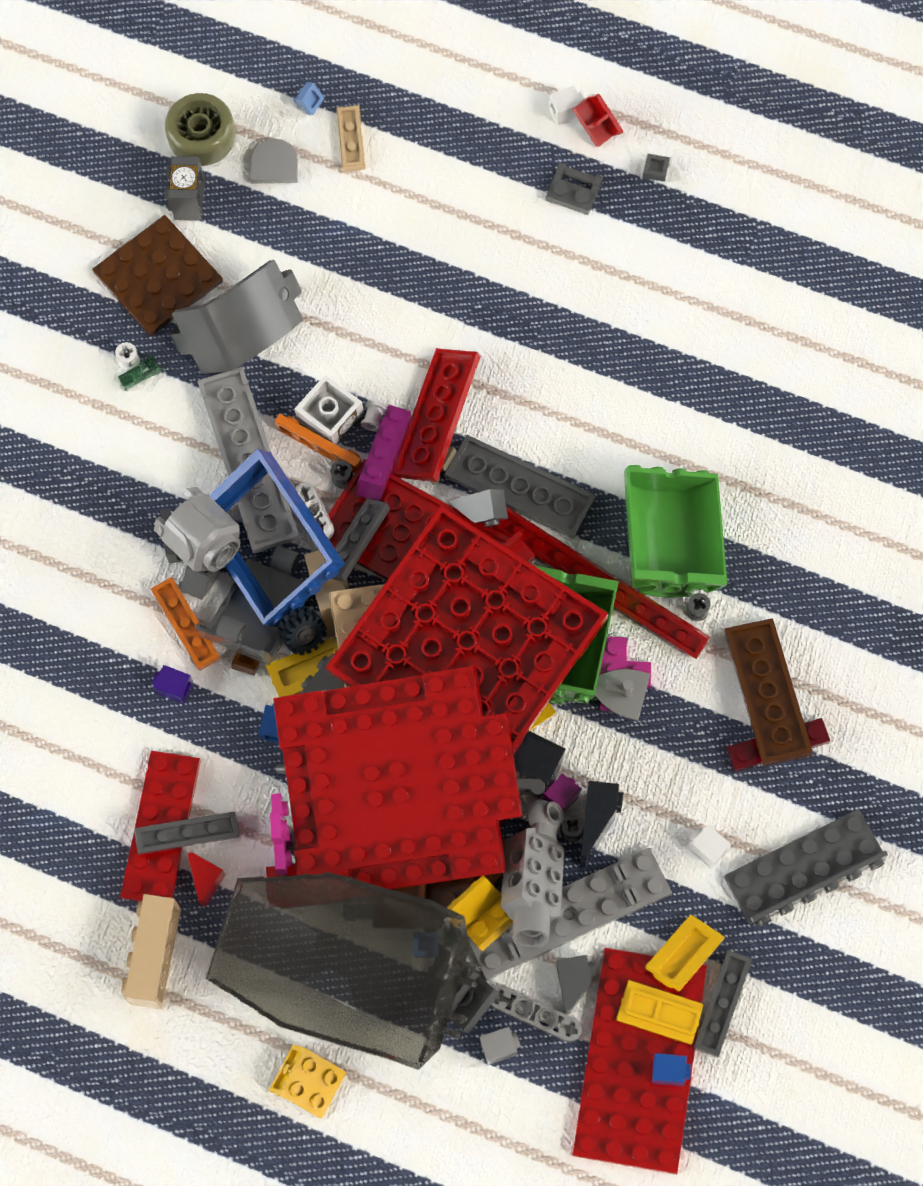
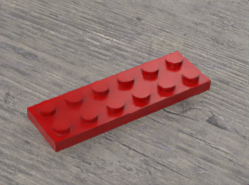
(436, 415)
(164, 799)

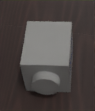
(499, 1045)

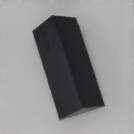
(539, 758)

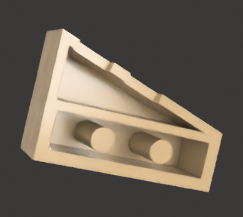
(314, 561)

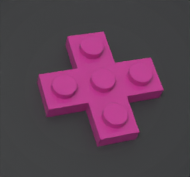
(616, 659)
(280, 834)

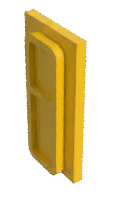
(291, 671)
(684, 953)
(660, 1012)

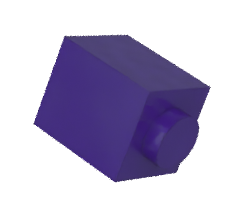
(172, 684)

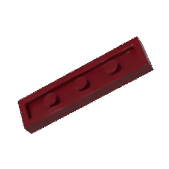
(746, 754)

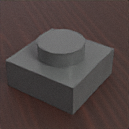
(656, 167)

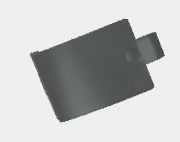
(239, 320)
(236, 622)

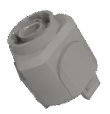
(200, 532)

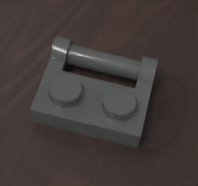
(573, 195)
(533, 786)

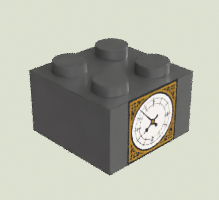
(185, 188)

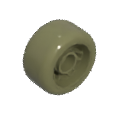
(200, 128)

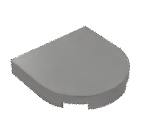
(274, 162)

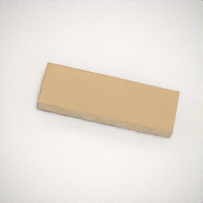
(351, 138)

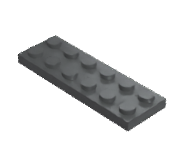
(524, 486)

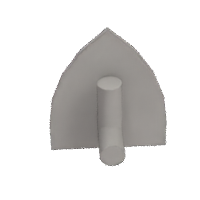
(623, 691)

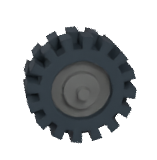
(302, 631)

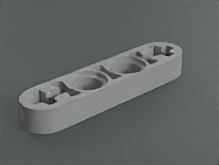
(536, 1010)

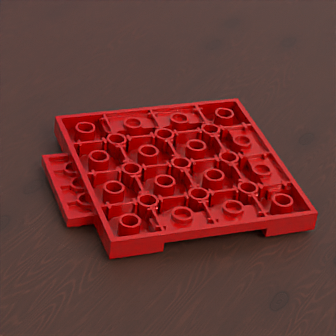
(472, 604)
(398, 779)

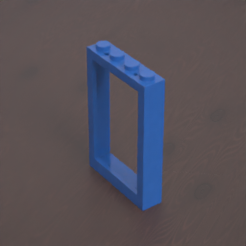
(229, 493)

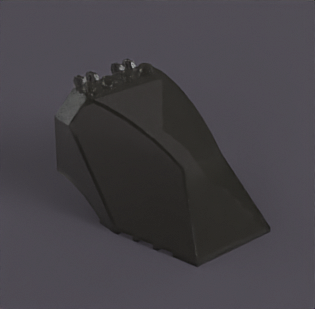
(345, 963)

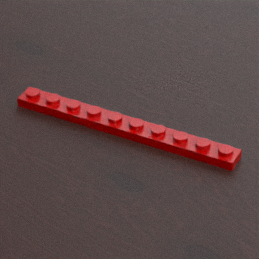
(627, 599)

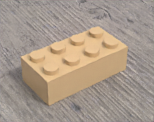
(152, 951)

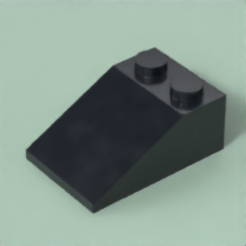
(601, 808)

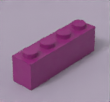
(383, 453)

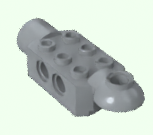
(534, 875)

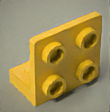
(482, 912)
(307, 1081)

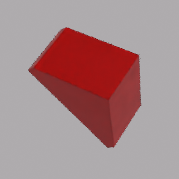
(206, 877)

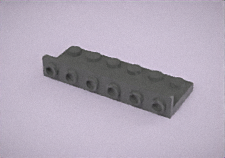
(805, 868)

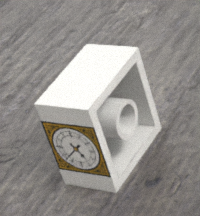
(329, 410)

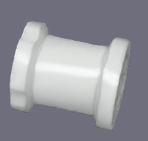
(121, 356)
(373, 415)

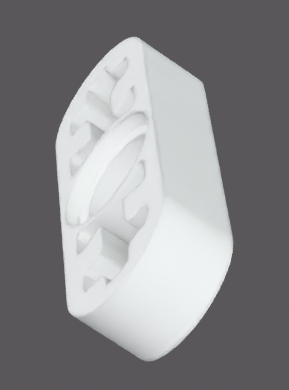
(316, 501)

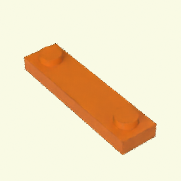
(291, 428)
(184, 623)

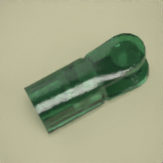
(135, 375)

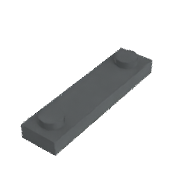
(359, 535)
(186, 833)
(722, 1003)

